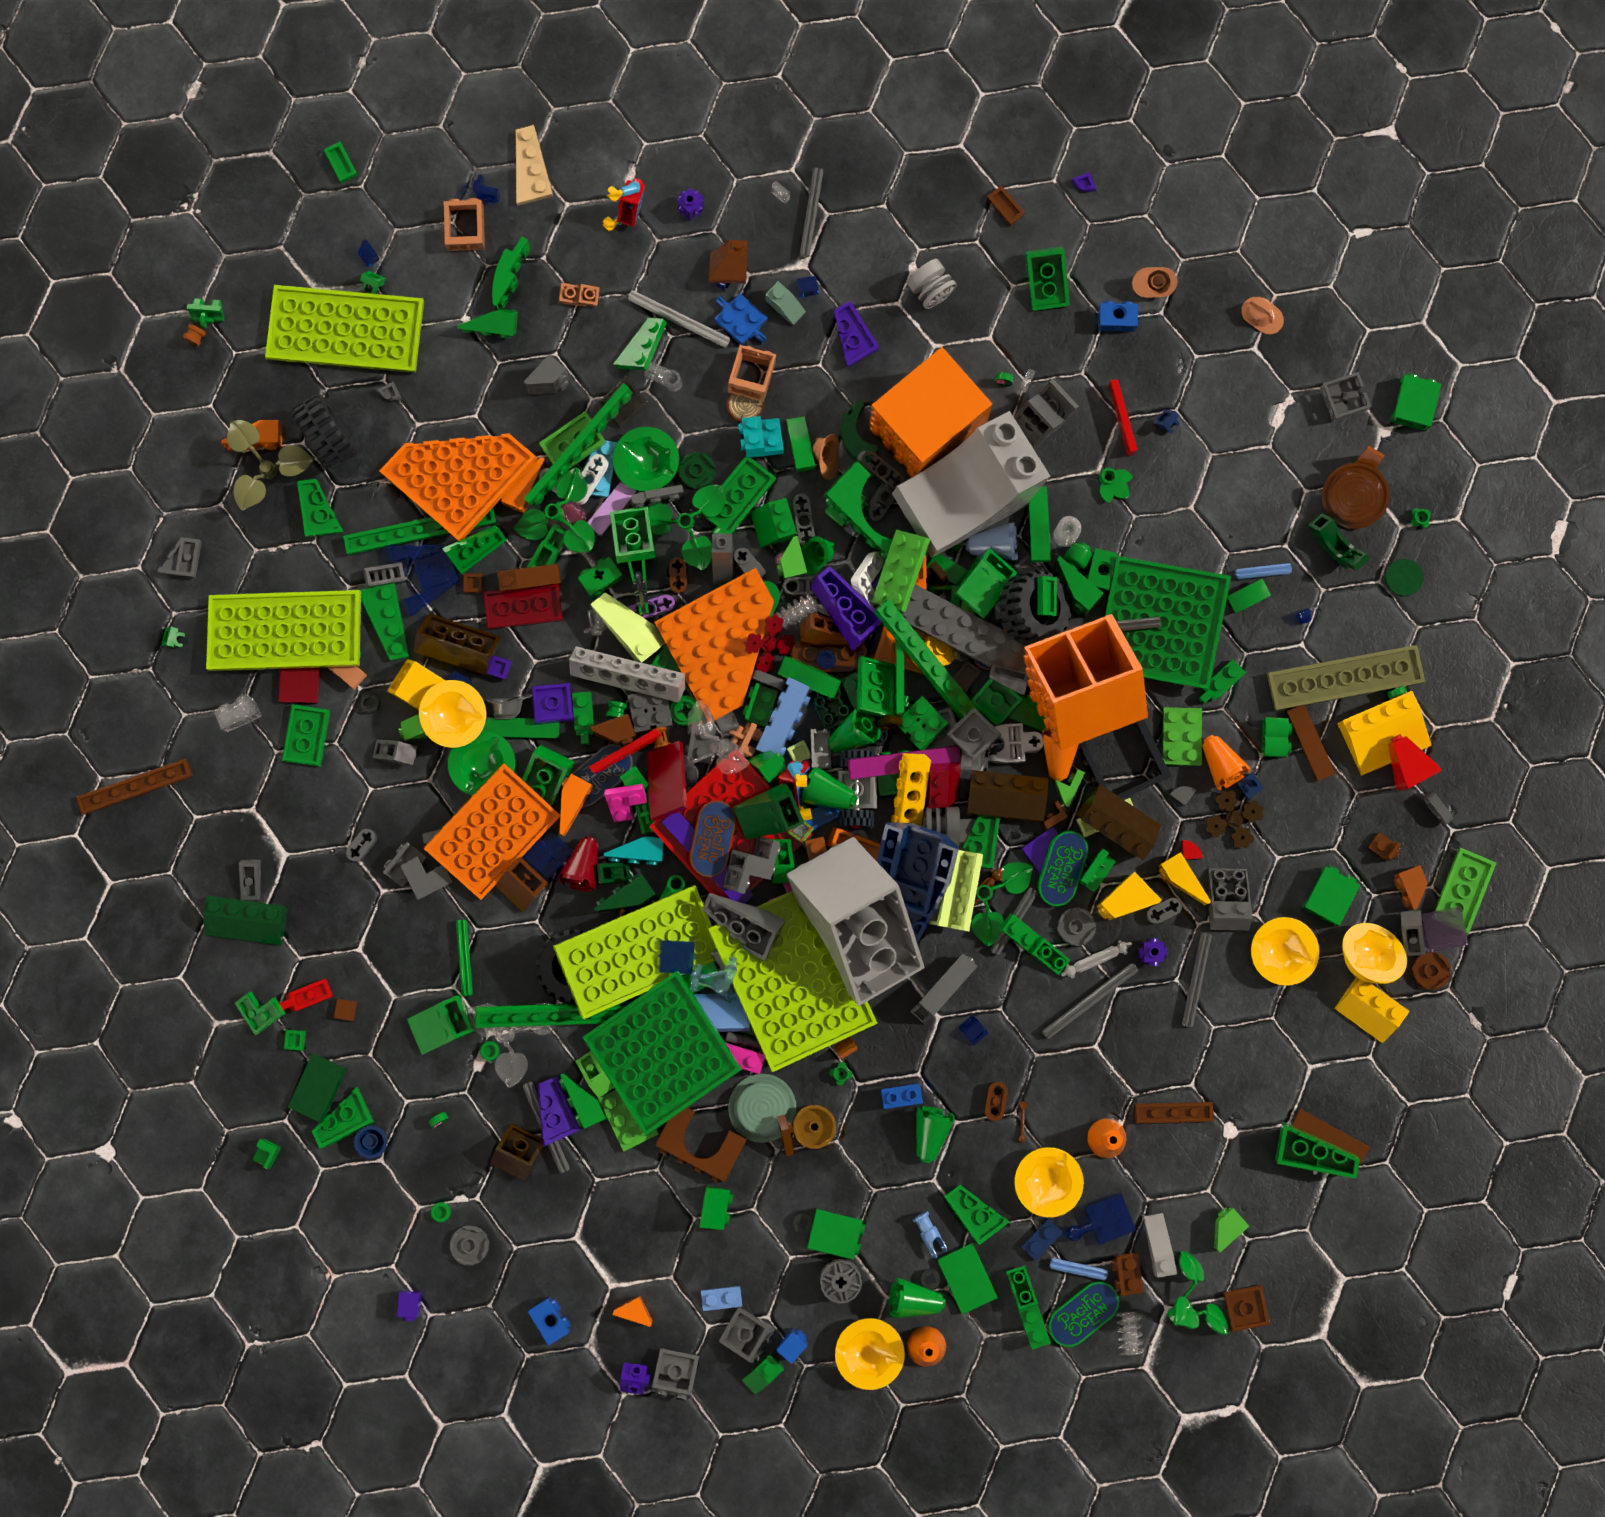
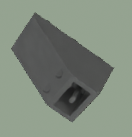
(1229, 899)

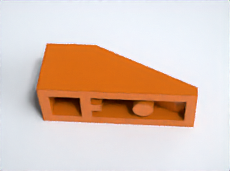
(515, 496)
(573, 797)

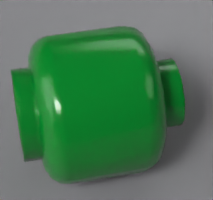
(1078, 555)

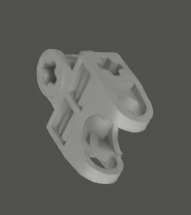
(1021, 743)

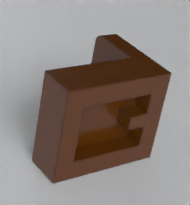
(1053, 819)
(1384, 847)

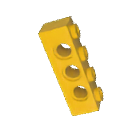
(918, 784)

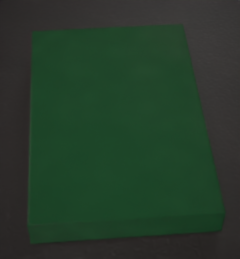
(317, 1088)

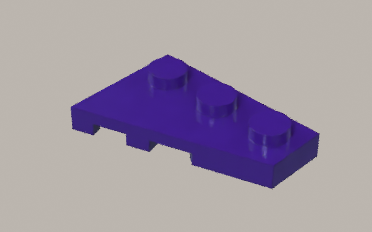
(854, 334)
(555, 1112)

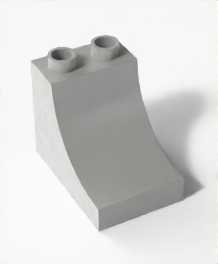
(973, 485)
(858, 918)

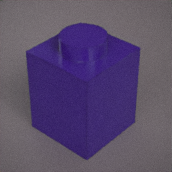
(409, 1305)

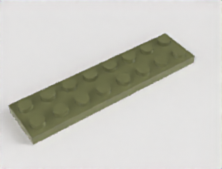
(1345, 677)

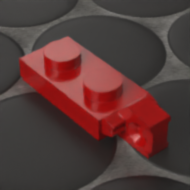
(307, 996)

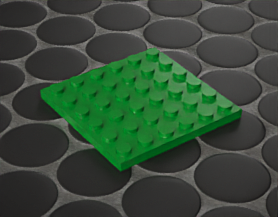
(1190, 615)
(662, 1053)

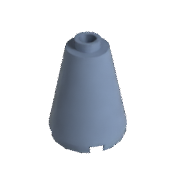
(999, 539)

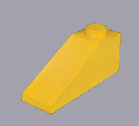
(1180, 875)

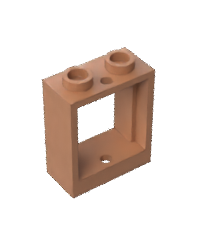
(468, 242)
(746, 388)

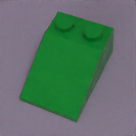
(1047, 278)
(1081, 591)
(546, 773)

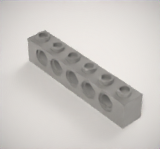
(627, 674)

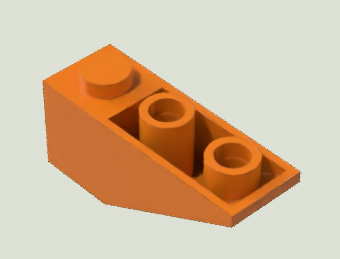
(270, 435)

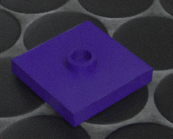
(552, 703)
(1038, 848)

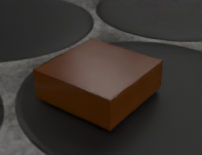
(473, 583)
(345, 1009)

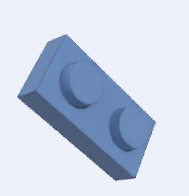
(721, 1298)

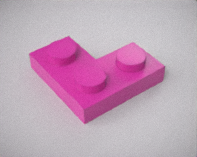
(621, 798)

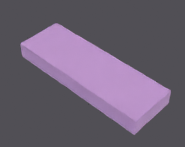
(616, 501)

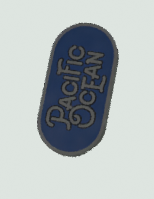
(605, 779)

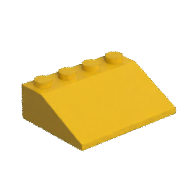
(1371, 731)

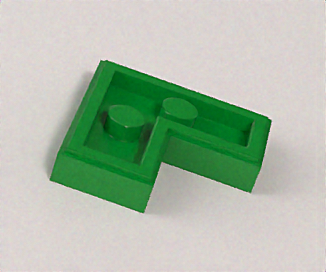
(259, 1016)

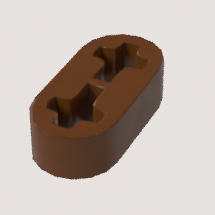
(673, 576)

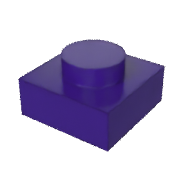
(499, 667)

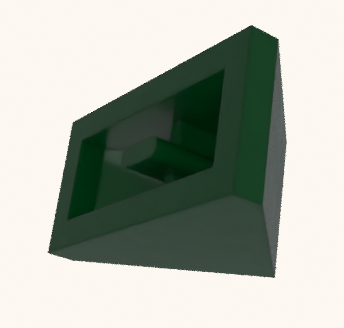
(613, 873)

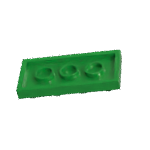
(741, 494)

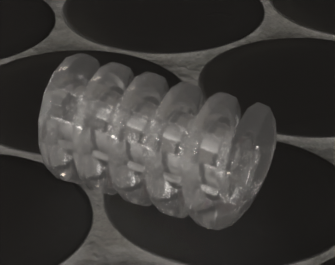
(1067, 531)
(798, 612)
(1130, 1333)

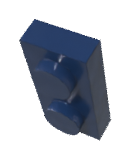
(1041, 1239)

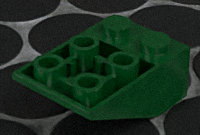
(835, 711)
(769, 813)
(631, 896)

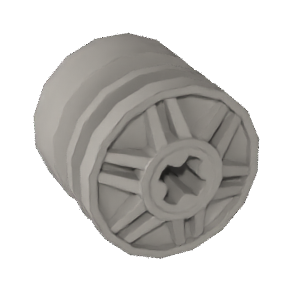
(931, 284)

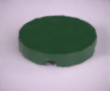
(696, 470)
(1404, 577)

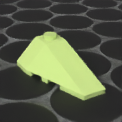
(633, 631)

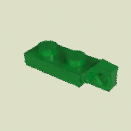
(1222, 681)
(583, 715)

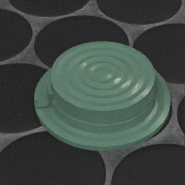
(757, 1104)

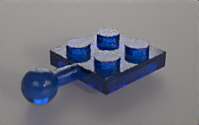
(1107, 1219)

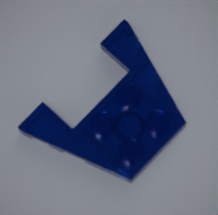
(433, 569)

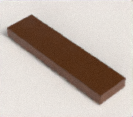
(1310, 743)
(1173, 1112)
(1326, 1132)

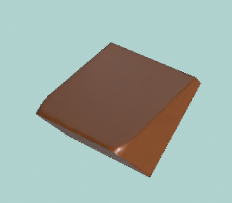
(845, 1047)

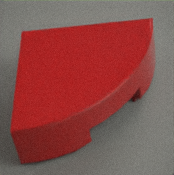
(1190, 850)

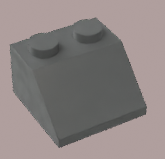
(547, 378)

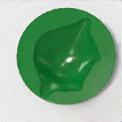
(645, 459)
(477, 761)

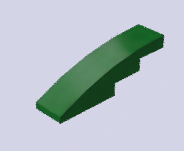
(1039, 527)

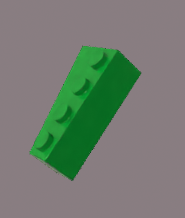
(1309, 1152)

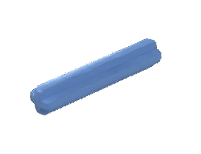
(1263, 571)
(1079, 1269)

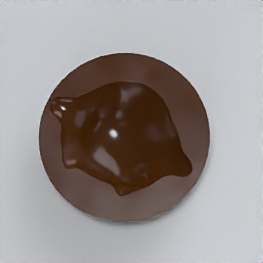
(1355, 495)

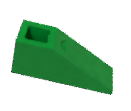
(498, 322)
(586, 1105)

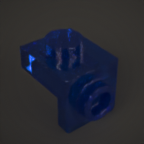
(485, 193)

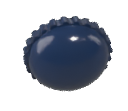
(370, 1141)

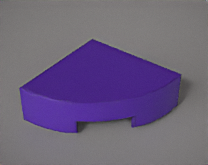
(1084, 183)

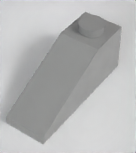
(1159, 1245)

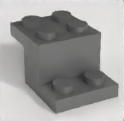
(1045, 413)
(758, 864)

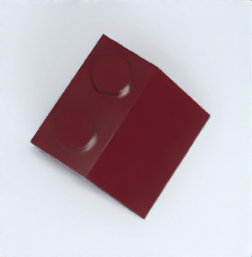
(943, 785)

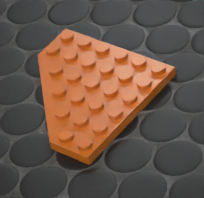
(458, 477)
(710, 640)

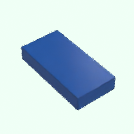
(822, 816)

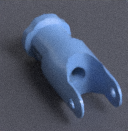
(929, 1233)

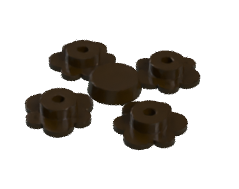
(1234, 819)

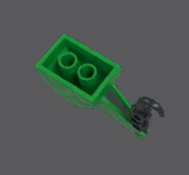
(633, 543)

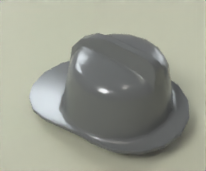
(507, 707)

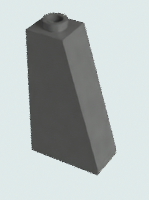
(722, 558)
(944, 988)

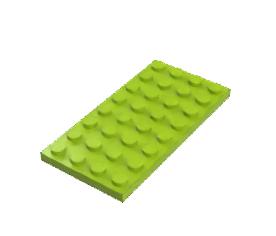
(344, 328)
(284, 630)
(622, 955)

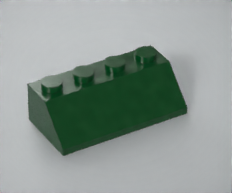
(244, 920)

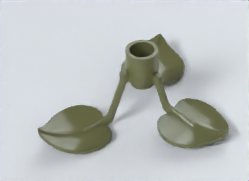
(251, 491)

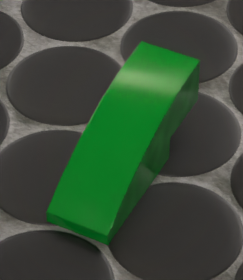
(800, 444)
(550, 547)
(810, 676)

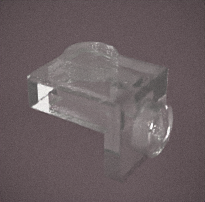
(597, 625)

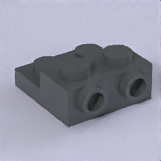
(747, 1335)
(675, 1374)

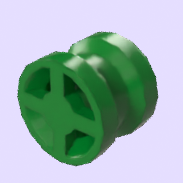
(616, 709)

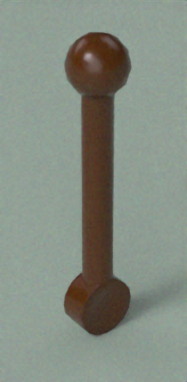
(1023, 1105)

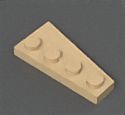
(531, 174)

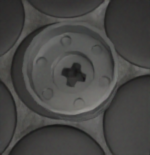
(946, 824)
(832, 1272)

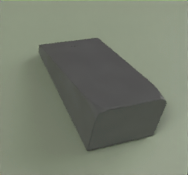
(250, 879)

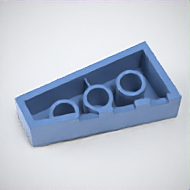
(784, 717)

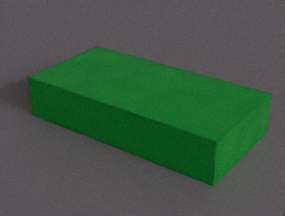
(340, 162)
(1047, 596)

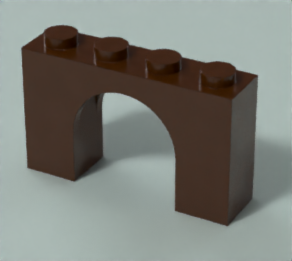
(717, 1166)

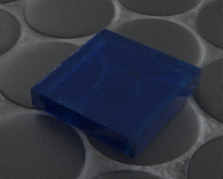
(548, 854)

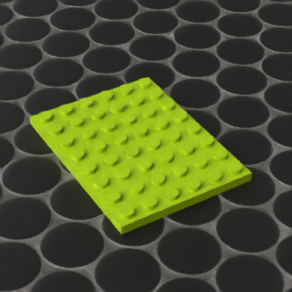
(796, 993)

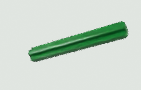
(464, 957)

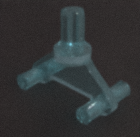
(718, 980)

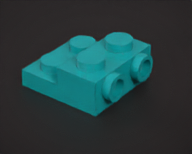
(761, 436)

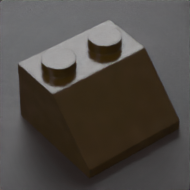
(517, 1152)

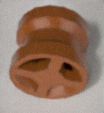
(194, 335)

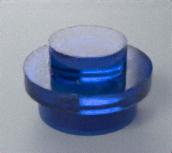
(826, 659)

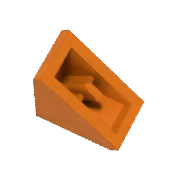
(635, 1311)

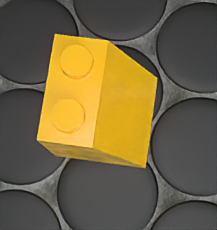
(413, 683)
(1127, 897)

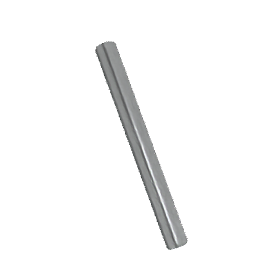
(678, 318)

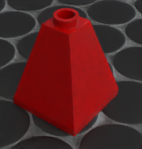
(1409, 763)

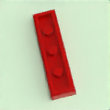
(1122, 417)
(626, 751)

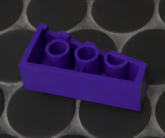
(846, 607)

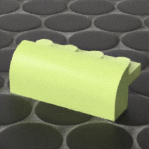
(958, 901)

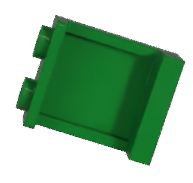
(1416, 402)
(1331, 896)
(836, 1234)

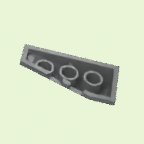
(749, 924)

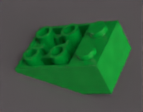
(985, 582)
(441, 1024)

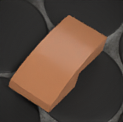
(578, 295)
(350, 675)

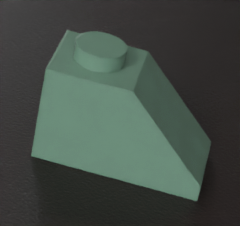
(784, 303)

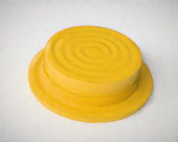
(452, 713)
(1285, 951)
(1373, 954)
(1049, 1182)
(869, 1354)

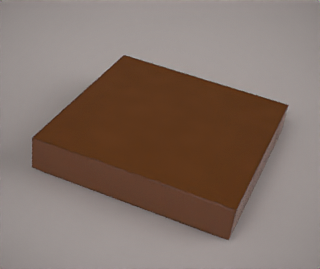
(1246, 1308)

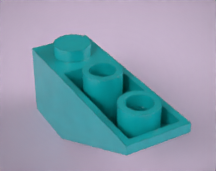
(643, 849)

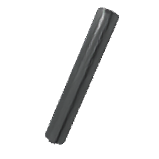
(1020, 911)

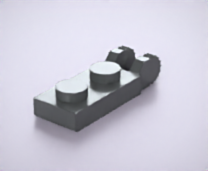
(656, 496)

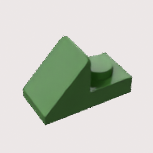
(1067, 792)

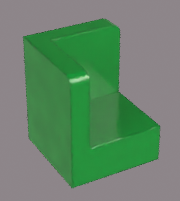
(266, 1153)

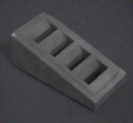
(377, 569)
(1010, 678)

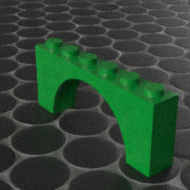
(846, 498)

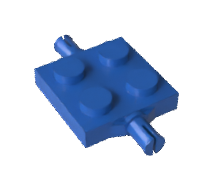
(741, 319)

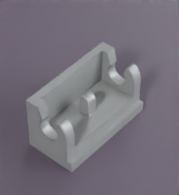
(819, 749)

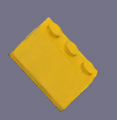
(1371, 1009)

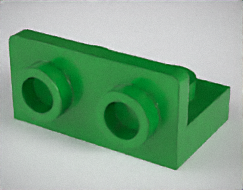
(760, 706)
(1097, 870)

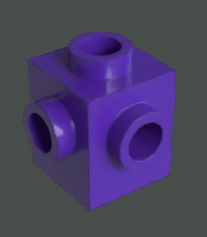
(689, 208)
(1144, 952)
(634, 1378)

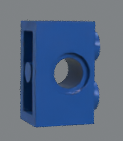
(1108, 322)
(901, 1096)
(550, 1332)
(792, 1345)

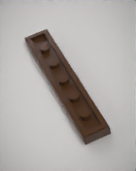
(134, 786)

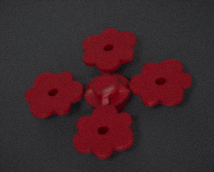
(768, 643)

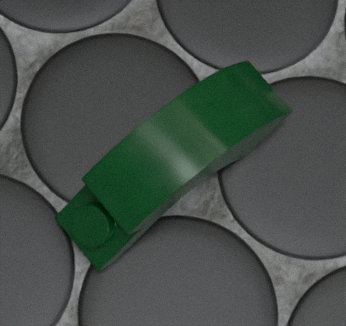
(849, 437)
(1336, 545)

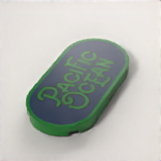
(1062, 868)
(1083, 1314)

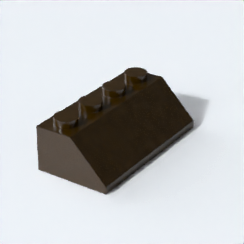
(456, 643)
(1007, 796)
(1120, 821)

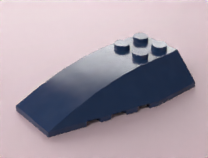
(921, 866)

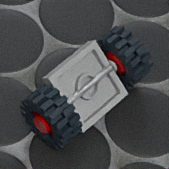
(865, 791)

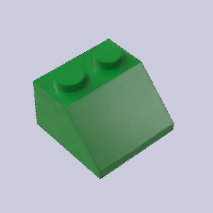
(773, 523)
(715, 1208)

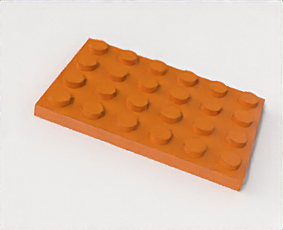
(492, 831)

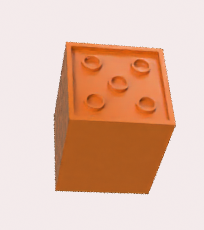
(929, 413)
(1086, 682)

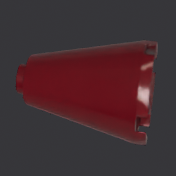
(581, 866)

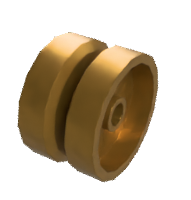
(819, 1137)

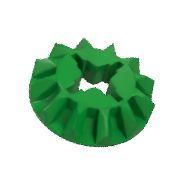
(676, 707)

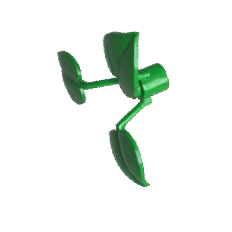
(580, 535)
(696, 551)
(1016, 879)
(1183, 1313)

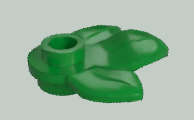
(1116, 486)

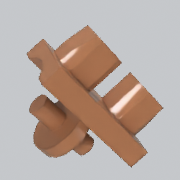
(749, 732)

